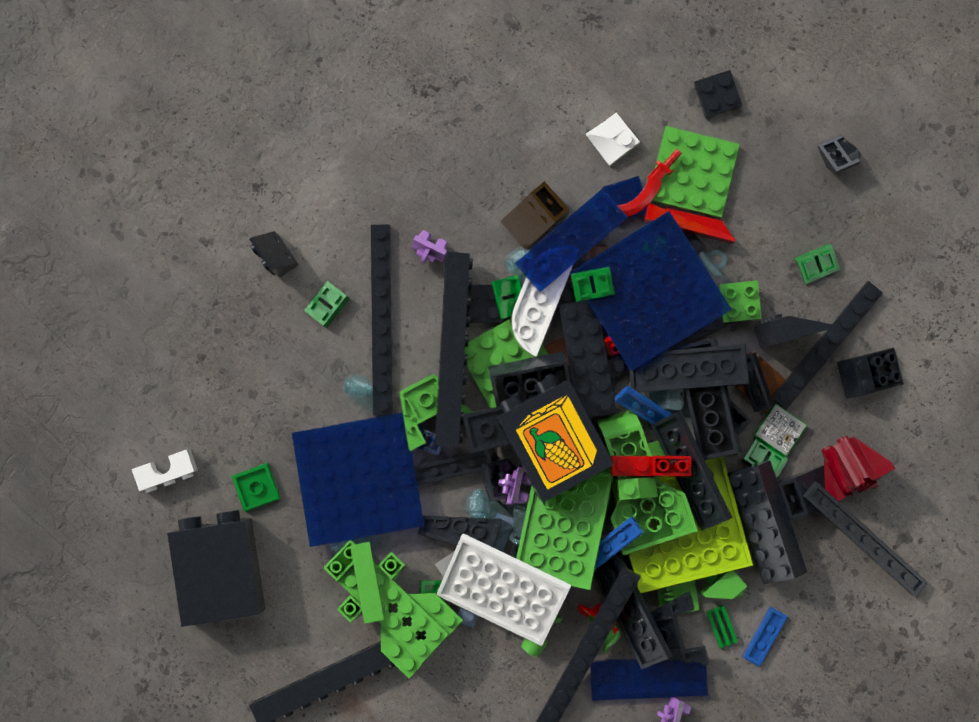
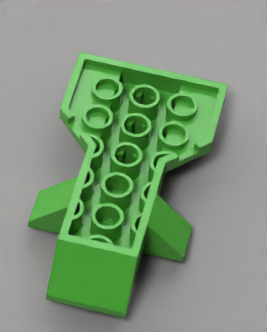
(671, 509)
(398, 641)

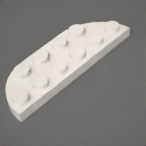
(534, 312)

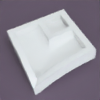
(612, 139)

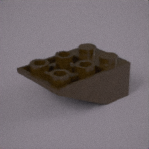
(535, 215)

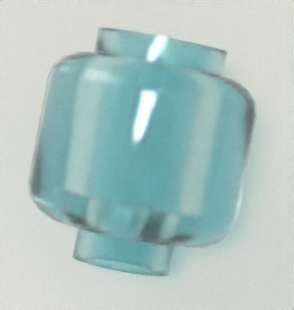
(513, 257)
(357, 387)
(477, 504)

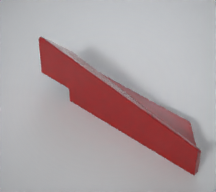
(693, 223)

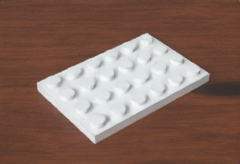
(503, 589)

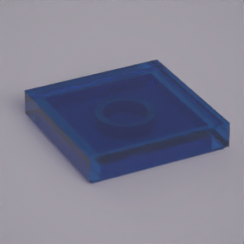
(625, 191)

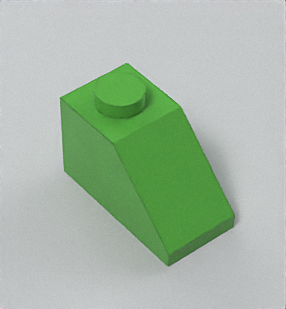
(636, 488)
(726, 586)

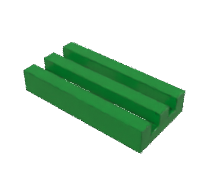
(727, 642)

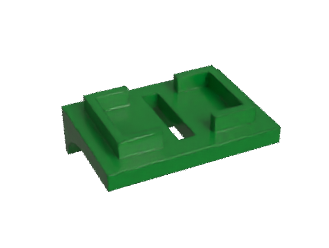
(809, 268)
(602, 282)
(505, 287)
(321, 312)
(758, 452)

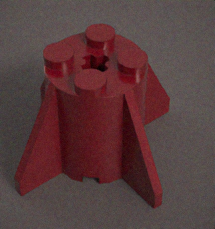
(853, 467)

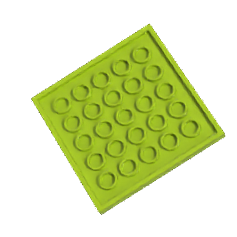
(697, 553)

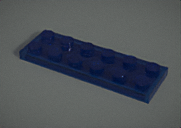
(571, 240)
(626, 680)

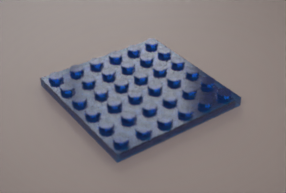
(658, 291)
(357, 480)

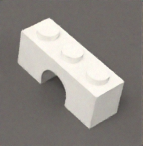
(149, 477)

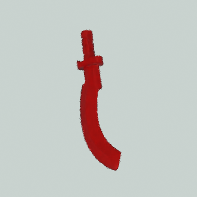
(652, 186)

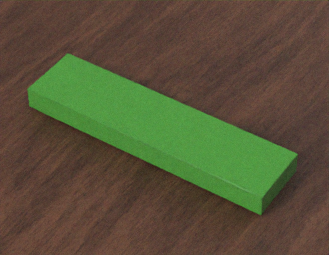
(366, 582)

